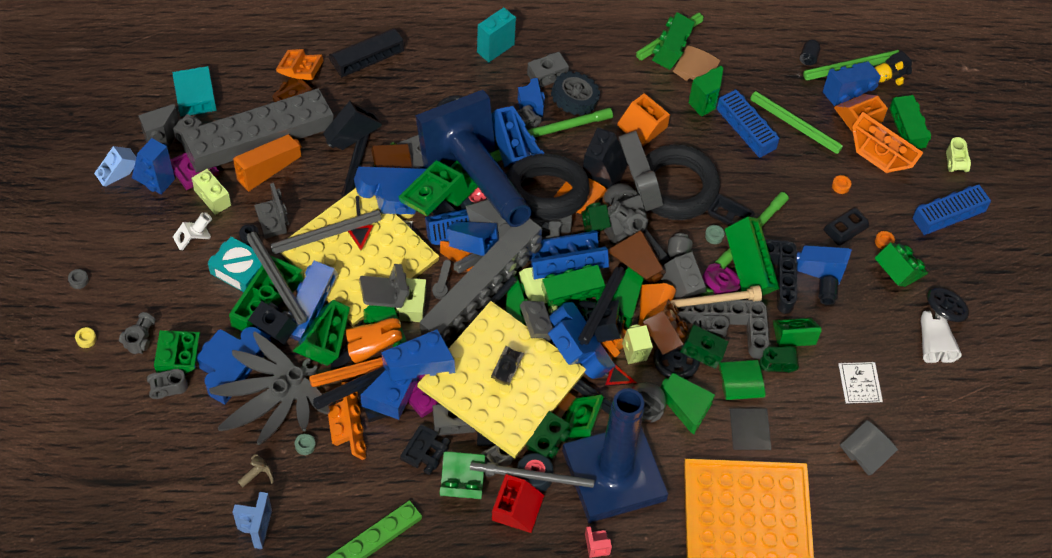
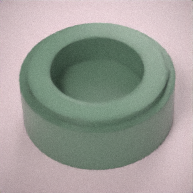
(714, 234)
(305, 444)

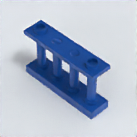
(568, 253)

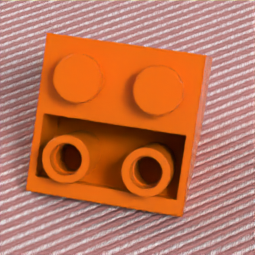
(869, 104)
(645, 118)

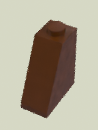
(639, 256)

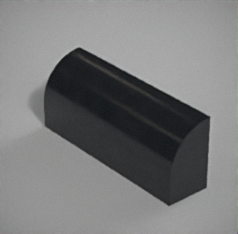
(367, 52)

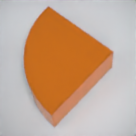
(611, 348)

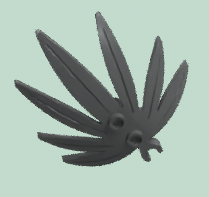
(284, 387)

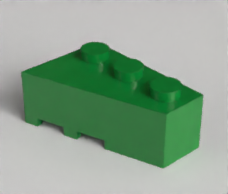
(672, 40)
(573, 285)
(325, 334)

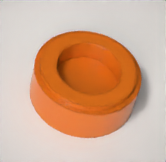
(841, 184)
(883, 239)

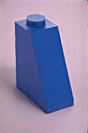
(472, 236)
(823, 261)

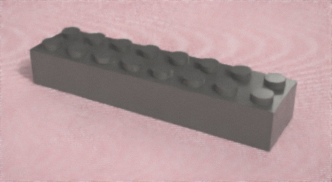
(234, 135)
(483, 281)

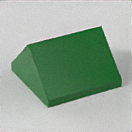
(796, 332)
(584, 416)

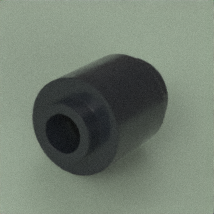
(810, 52)
(246, 229)
(828, 290)

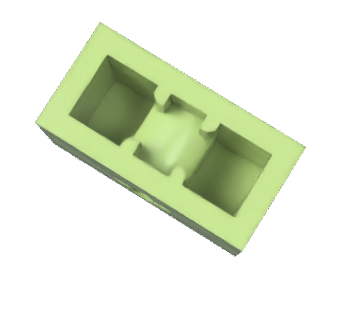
(211, 191)
(413, 304)
(637, 344)

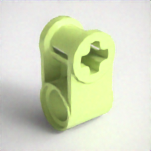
(958, 155)

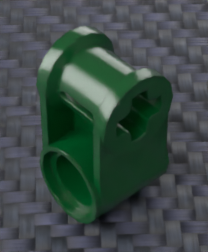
(782, 359)

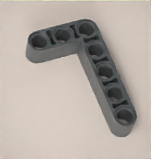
(643, 176)
(745, 317)

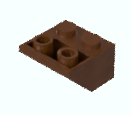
(666, 327)

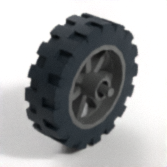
(573, 99)

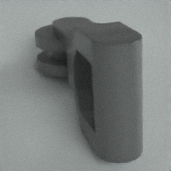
(440, 289)

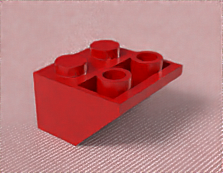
(517, 504)

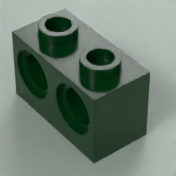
(595, 218)
(543, 434)

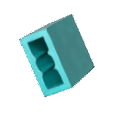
(496, 34)
(194, 91)

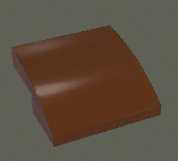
(391, 156)

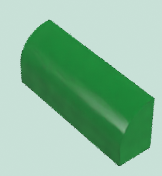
(751, 255)

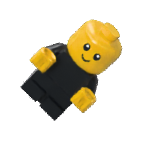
(895, 67)

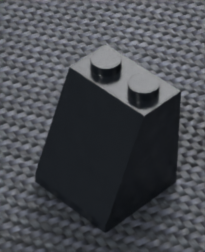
(605, 159)

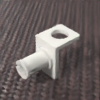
(193, 230)

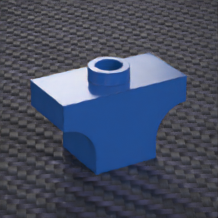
(531, 96)

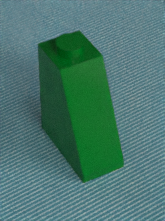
(628, 294)
(687, 401)

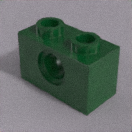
(704, 346)

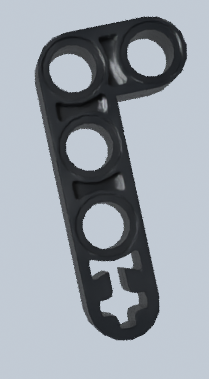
(777, 251)

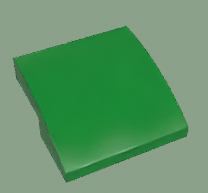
(742, 380)

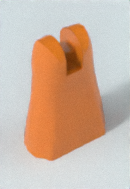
(652, 296)
(372, 338)

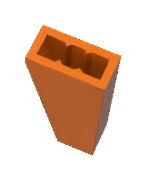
(265, 161)

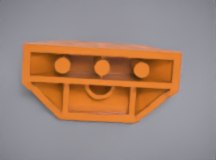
(883, 146)

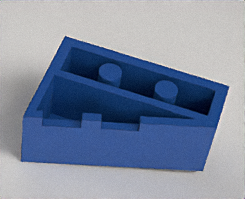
(850, 82)
(512, 136)
(154, 167)
(418, 357)
(388, 396)

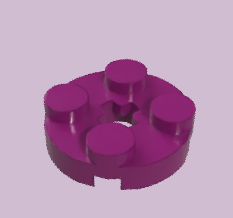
(721, 280)

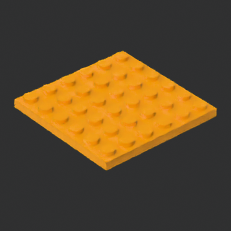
(747, 509)

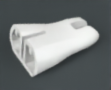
(938, 340)

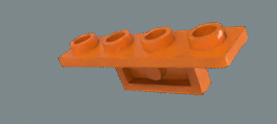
(346, 425)

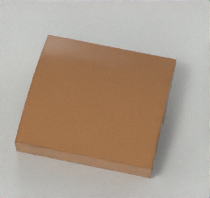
(695, 63)

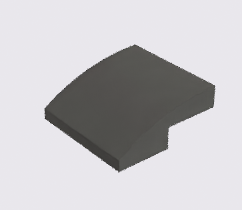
(868, 447)

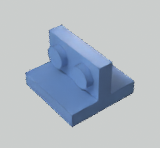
(254, 519)

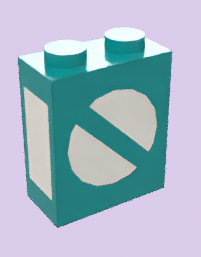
(235, 264)

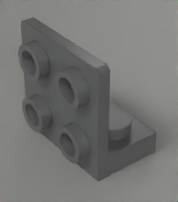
(272, 214)

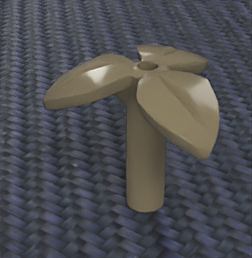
(260, 466)

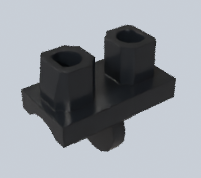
(507, 366)

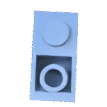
(116, 165)

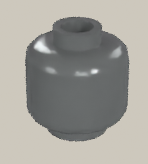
(679, 245)

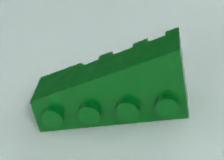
(263, 289)

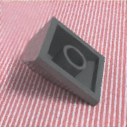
(485, 213)

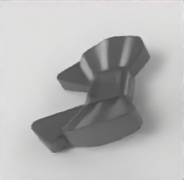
(553, 226)

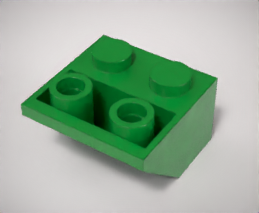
(705, 91)
(901, 264)
(176, 351)

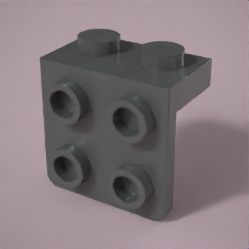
(385, 291)
(536, 319)

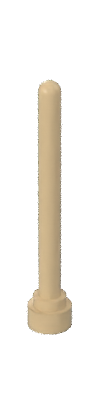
(753, 293)

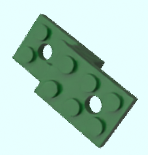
(441, 184)

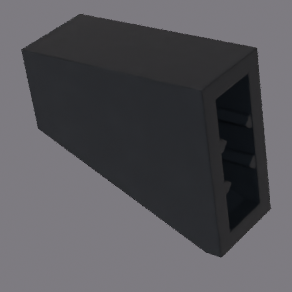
(350, 126)

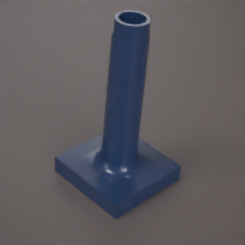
(465, 134)
(618, 463)

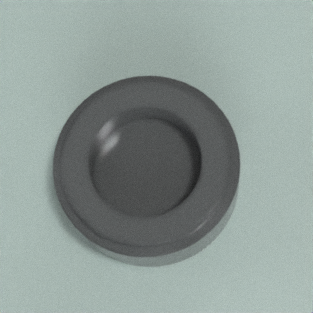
(78, 278)

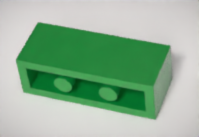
(910, 121)

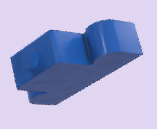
(387, 186)
(565, 335)
(219, 362)

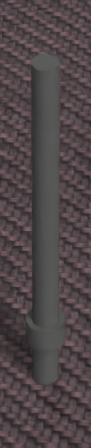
(492, 469)

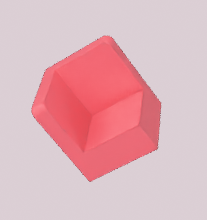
(597, 543)

